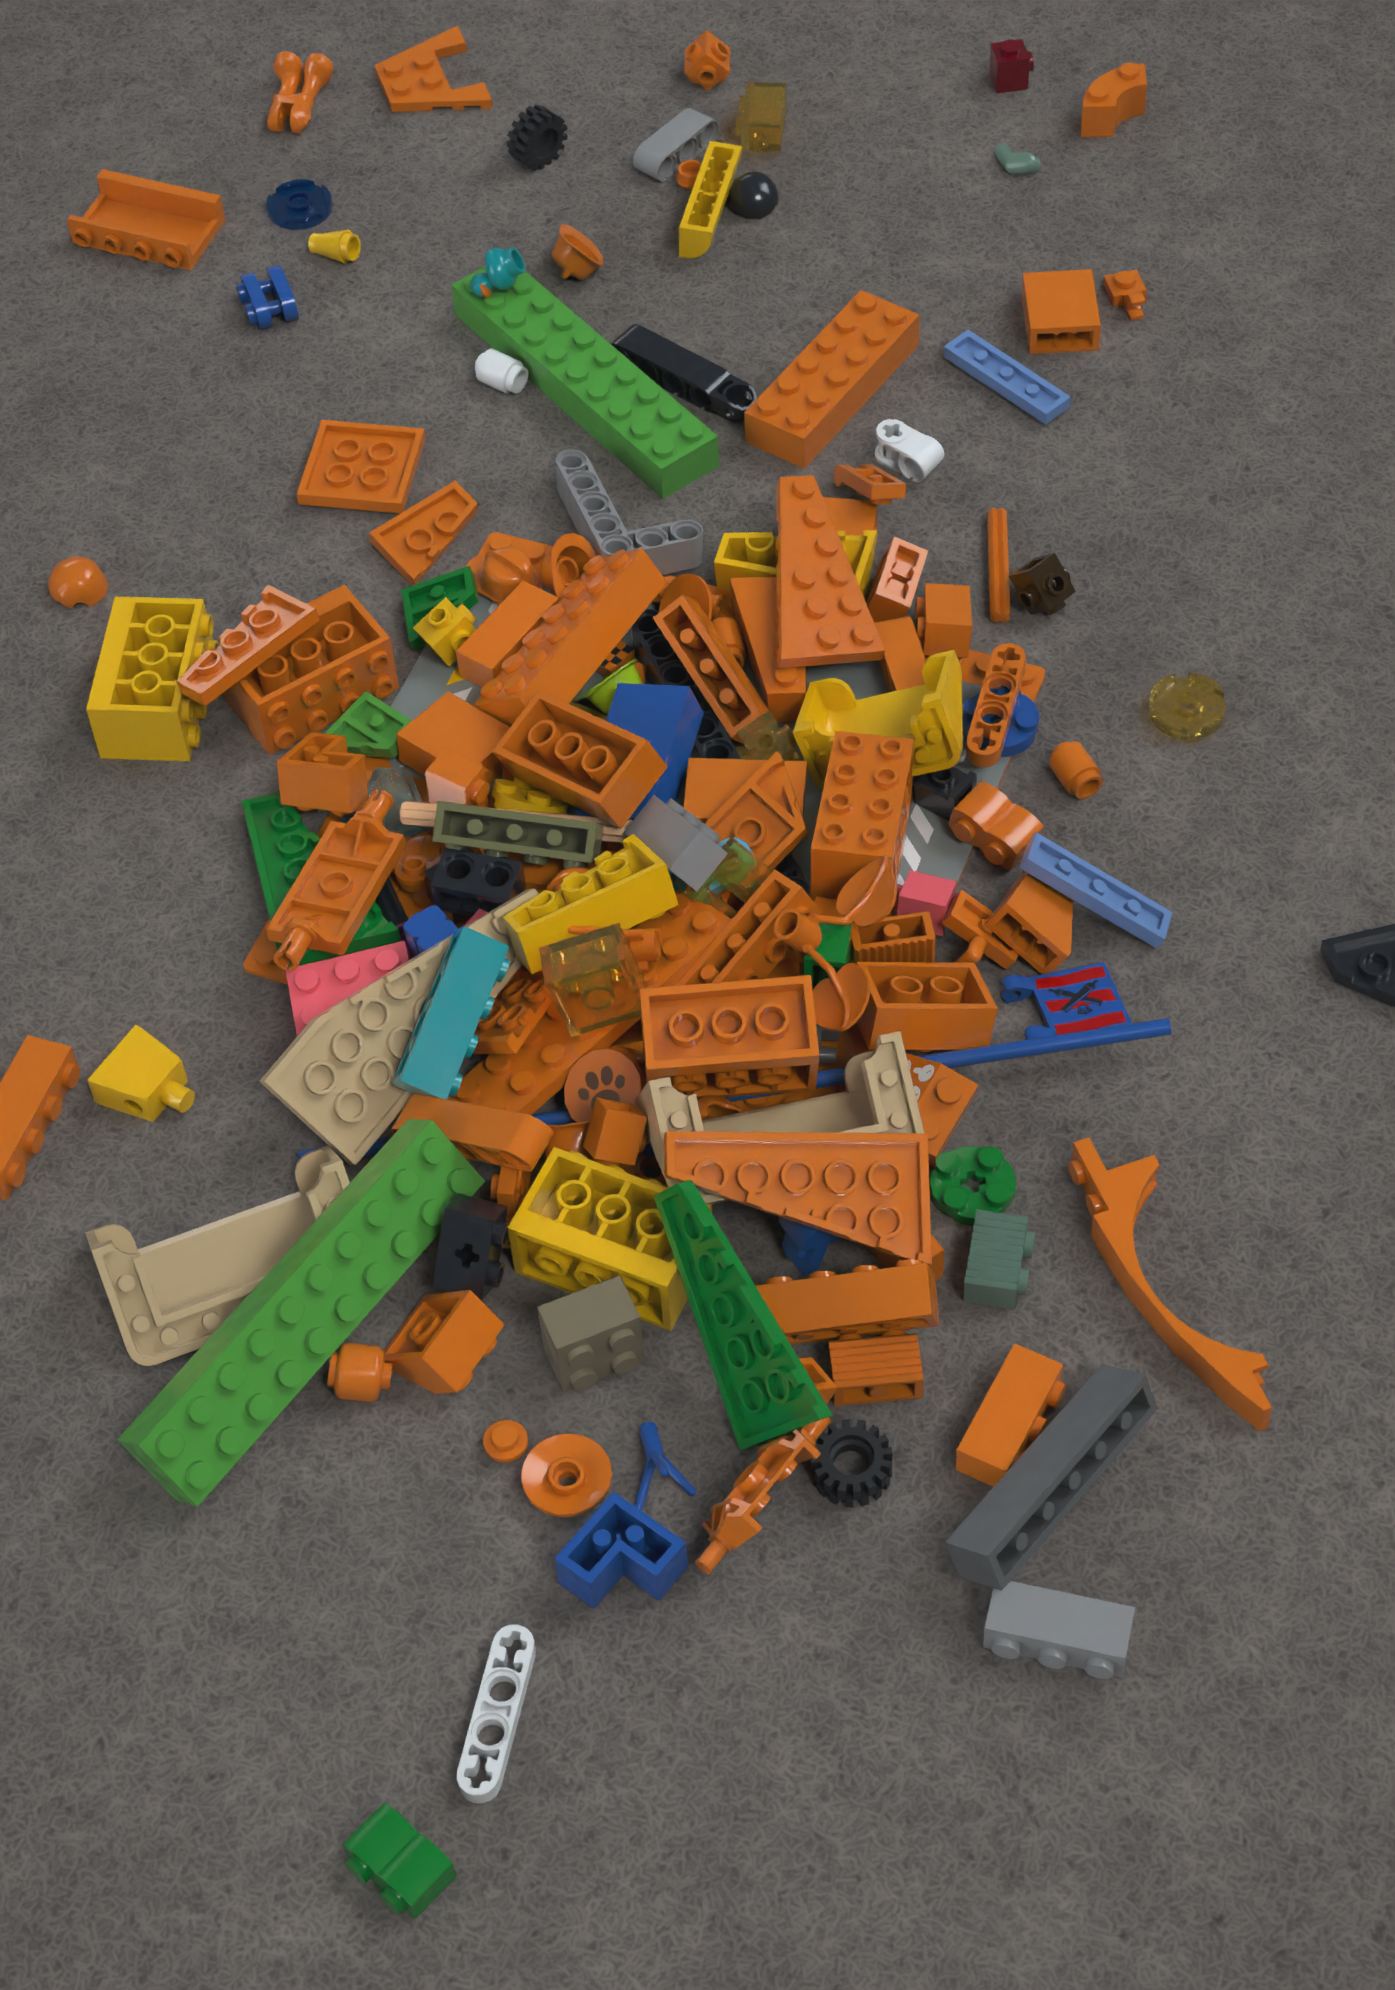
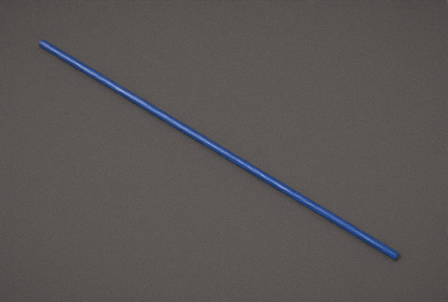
(950, 1059)

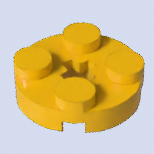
(525, 797)

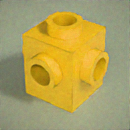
(446, 629)

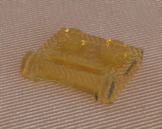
(738, 872)

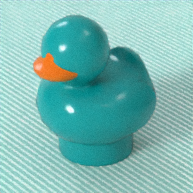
(502, 271)

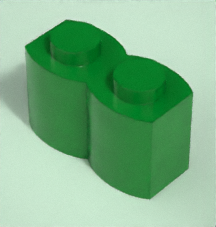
(398, 1862)

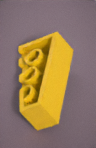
(756, 556)
(619, 889)

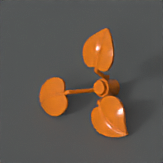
(863, 899)

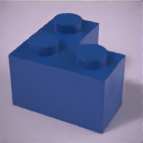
(618, 1544)

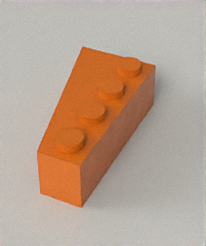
(756, 612)

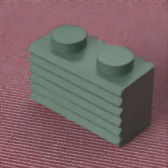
(996, 1259)

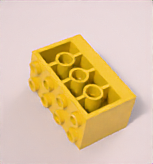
(135, 689)
(595, 1224)

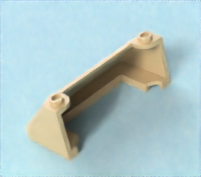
(876, 1101)
(186, 1286)

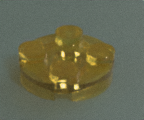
(1183, 723)

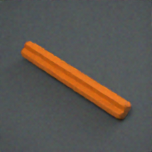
(998, 565)

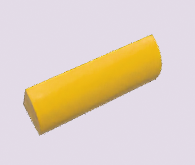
(708, 198)

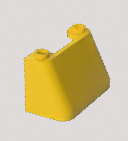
(922, 713)

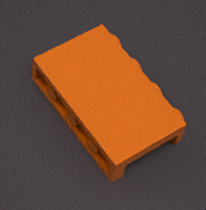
(149, 220)

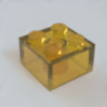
(593, 979)

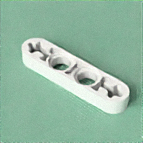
(491, 1712)

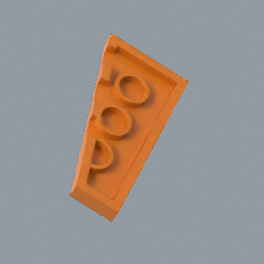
(257, 638)

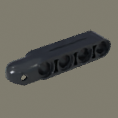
(686, 373)

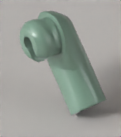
(1017, 163)

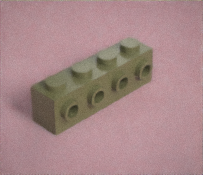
(518, 832)

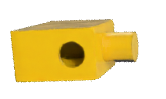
(141, 1078)

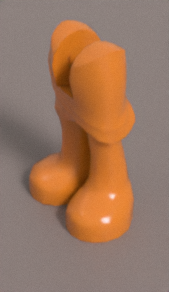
(287, 103)

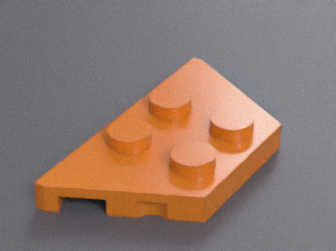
(763, 814)

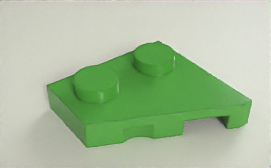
(370, 727)

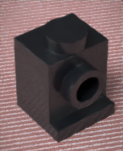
(943, 790)

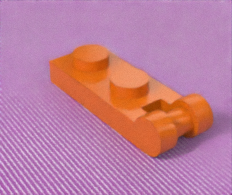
(870, 482)

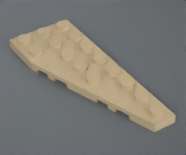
(346, 1057)

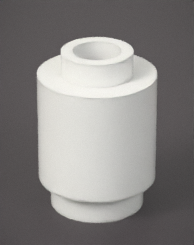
(501, 371)

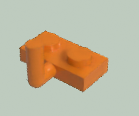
(967, 920)

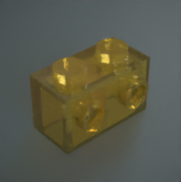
(762, 116)

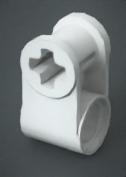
(910, 452)

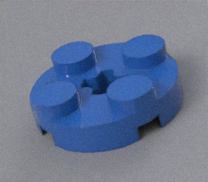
(1022, 725)

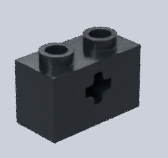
(471, 1246)

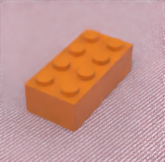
(580, 759)

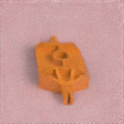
(732, 1519)

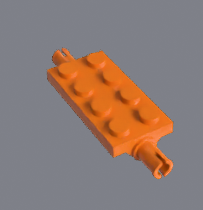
(337, 884)

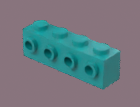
(451, 1015)

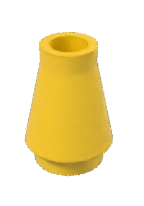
(336, 245)

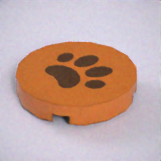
(601, 1075)

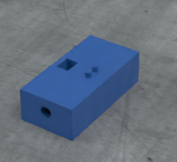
(668, 720)

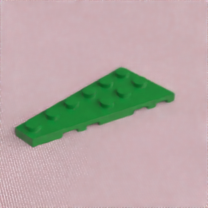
(281, 851)
(749, 1354)

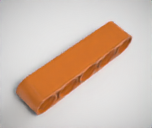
(903, 654)
(482, 1131)

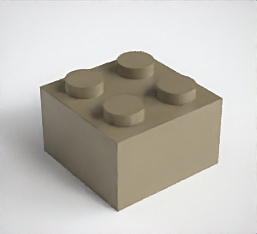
(591, 1334)

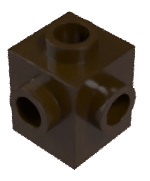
(1042, 585)

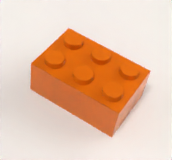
(929, 1003)

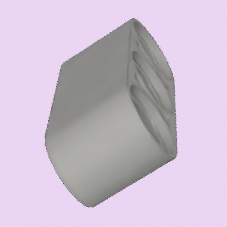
(675, 143)

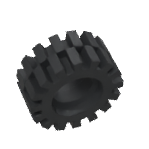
(537, 137)
(858, 1486)

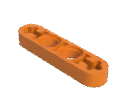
(995, 704)

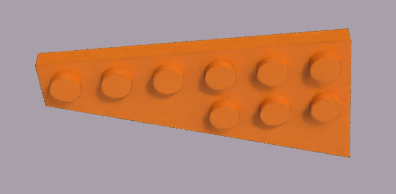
(816, 589)
(513, 1014)

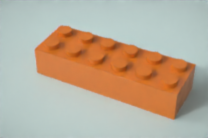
(832, 379)
(575, 634)

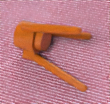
(643, 942)

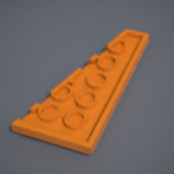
(839, 1183)

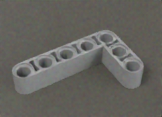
(670, 545)

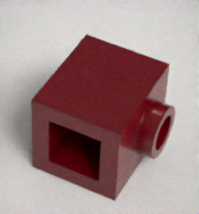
(1010, 65)

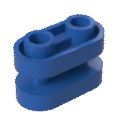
(258, 309)

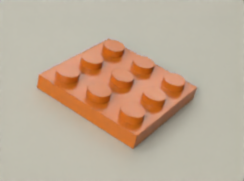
(361, 466)

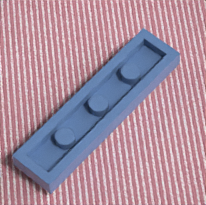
(1007, 377)
(1096, 890)

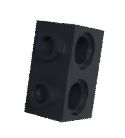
(475, 881)

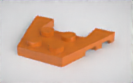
(417, 82)

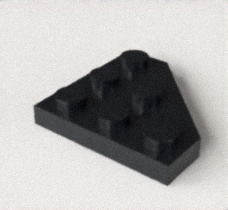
(1364, 961)

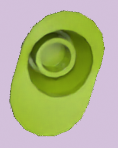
(603, 691)

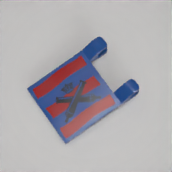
(1069, 1000)

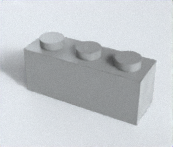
(678, 840)
(1059, 1629)

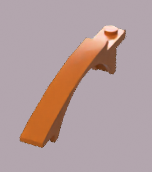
(1114, 1204)

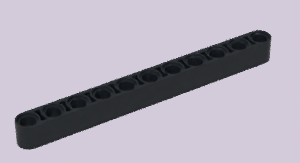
(712, 740)

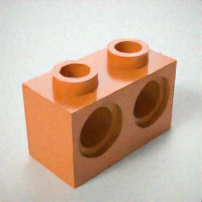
(896, 580)

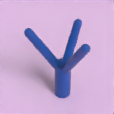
(656, 1458)

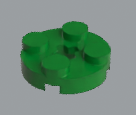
(977, 1163)

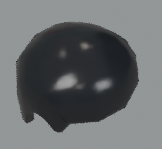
(753, 195)

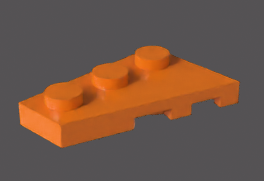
(424, 531)

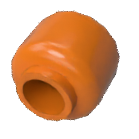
(359, 1372)

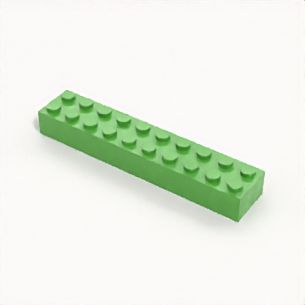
(592, 382)
(299, 1313)

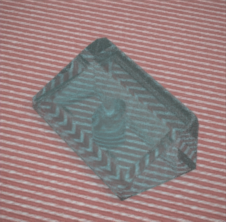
(402, 788)

